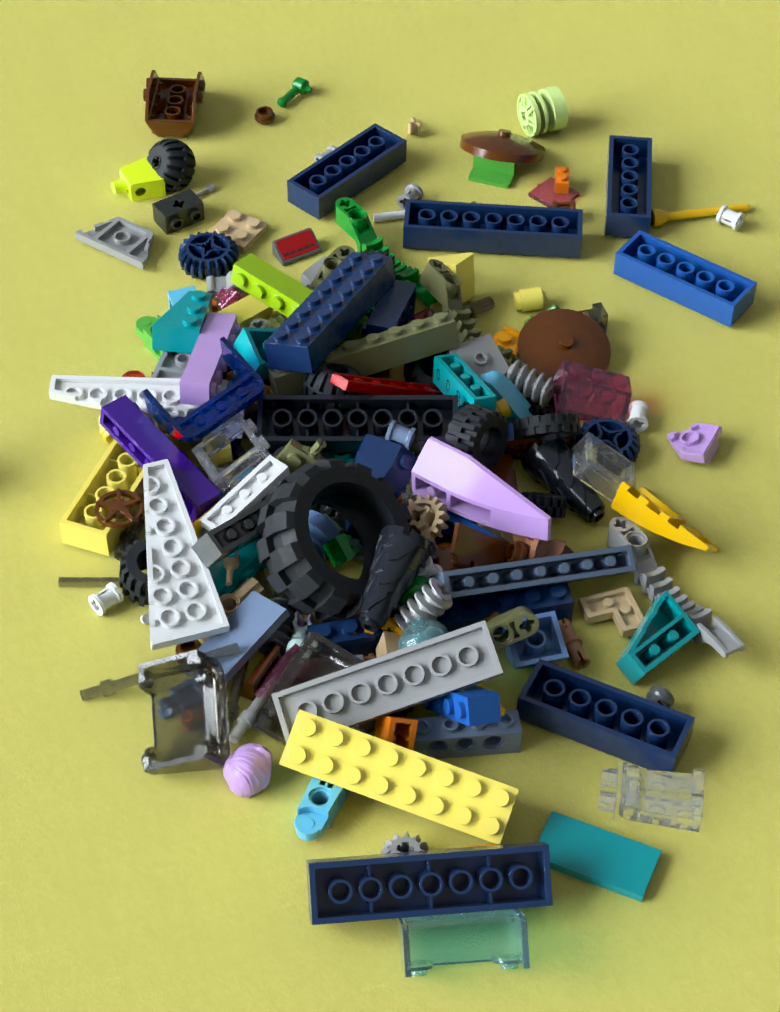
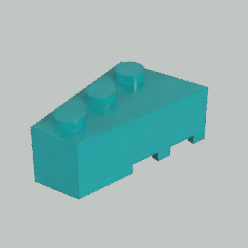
(182, 323)
(656, 638)

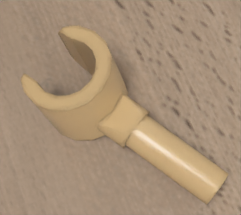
(413, 127)
(230, 565)

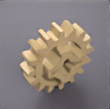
(428, 516)

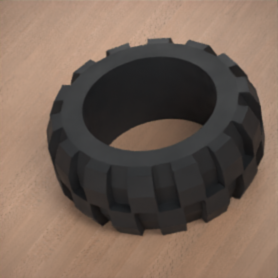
(287, 541)

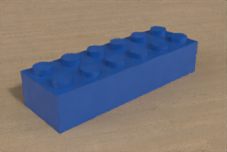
(685, 278)

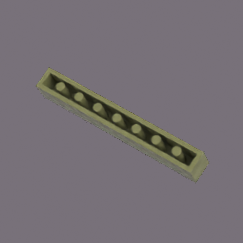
(381, 350)

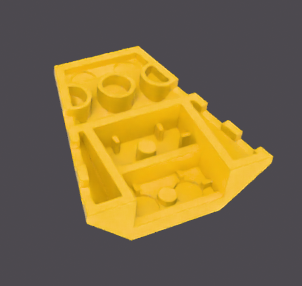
(655, 515)

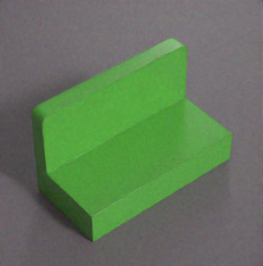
(492, 172)

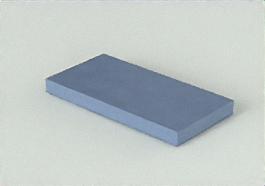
(249, 627)

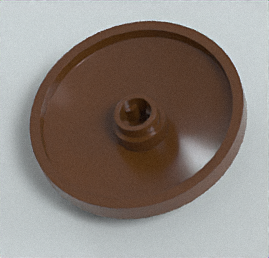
(502, 146)
(562, 336)

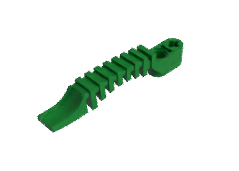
(356, 224)

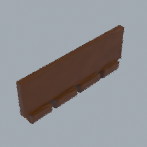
(475, 548)

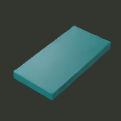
(599, 856)

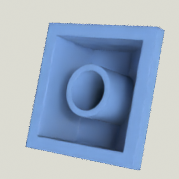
(544, 644)

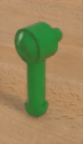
(299, 86)

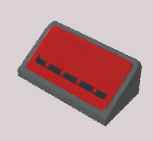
(296, 246)

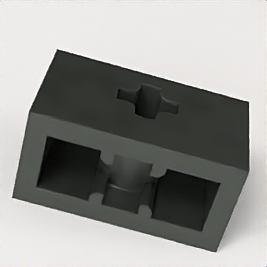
(178, 211)

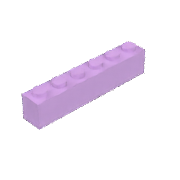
(206, 361)

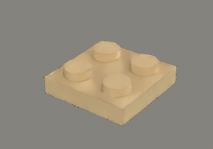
(242, 229)

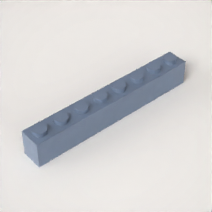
(537, 572)

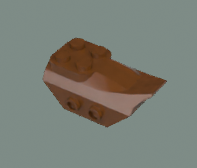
(172, 104)

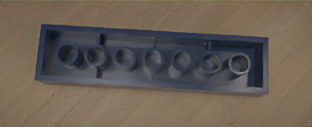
(493, 228)
(329, 313)
(428, 882)

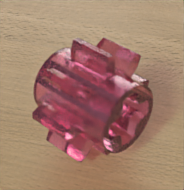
(228, 297)

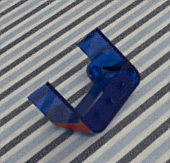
(240, 393)

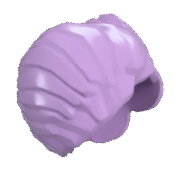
(248, 770)

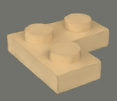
(614, 605)

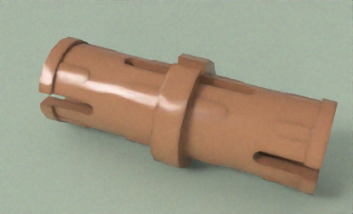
(573, 645)

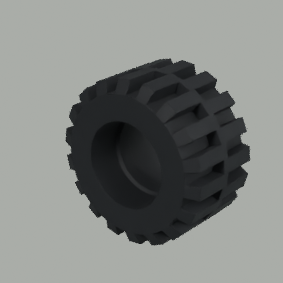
(479, 433)
(131, 576)

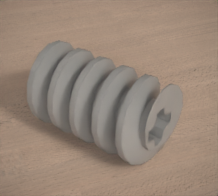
(530, 384)
(428, 604)

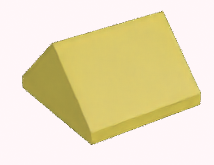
(463, 267)

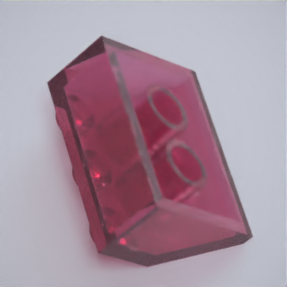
(591, 392)

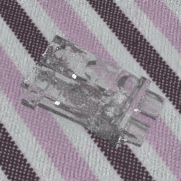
(653, 796)

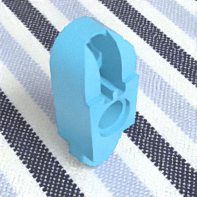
(506, 389)
(315, 818)

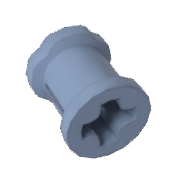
(401, 434)

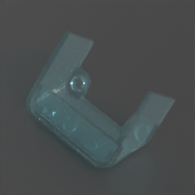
(463, 938)

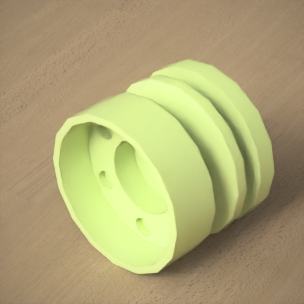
(542, 111)

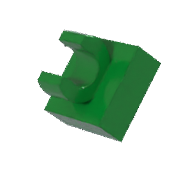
(339, 550)

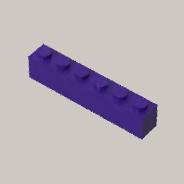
(148, 444)

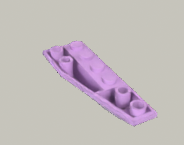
(476, 492)

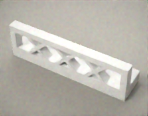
(247, 492)

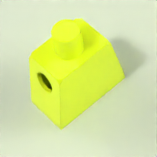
(139, 181)

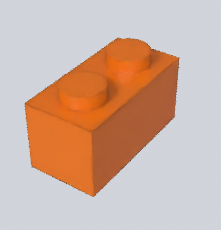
(561, 180)

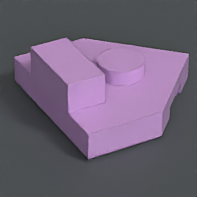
(697, 443)

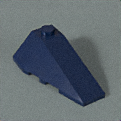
(386, 460)

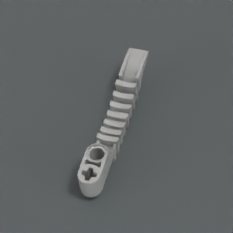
(653, 582)

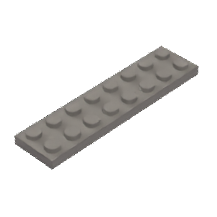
(394, 680)

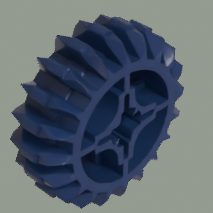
(208, 255)
(615, 434)

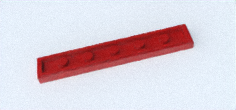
(382, 386)

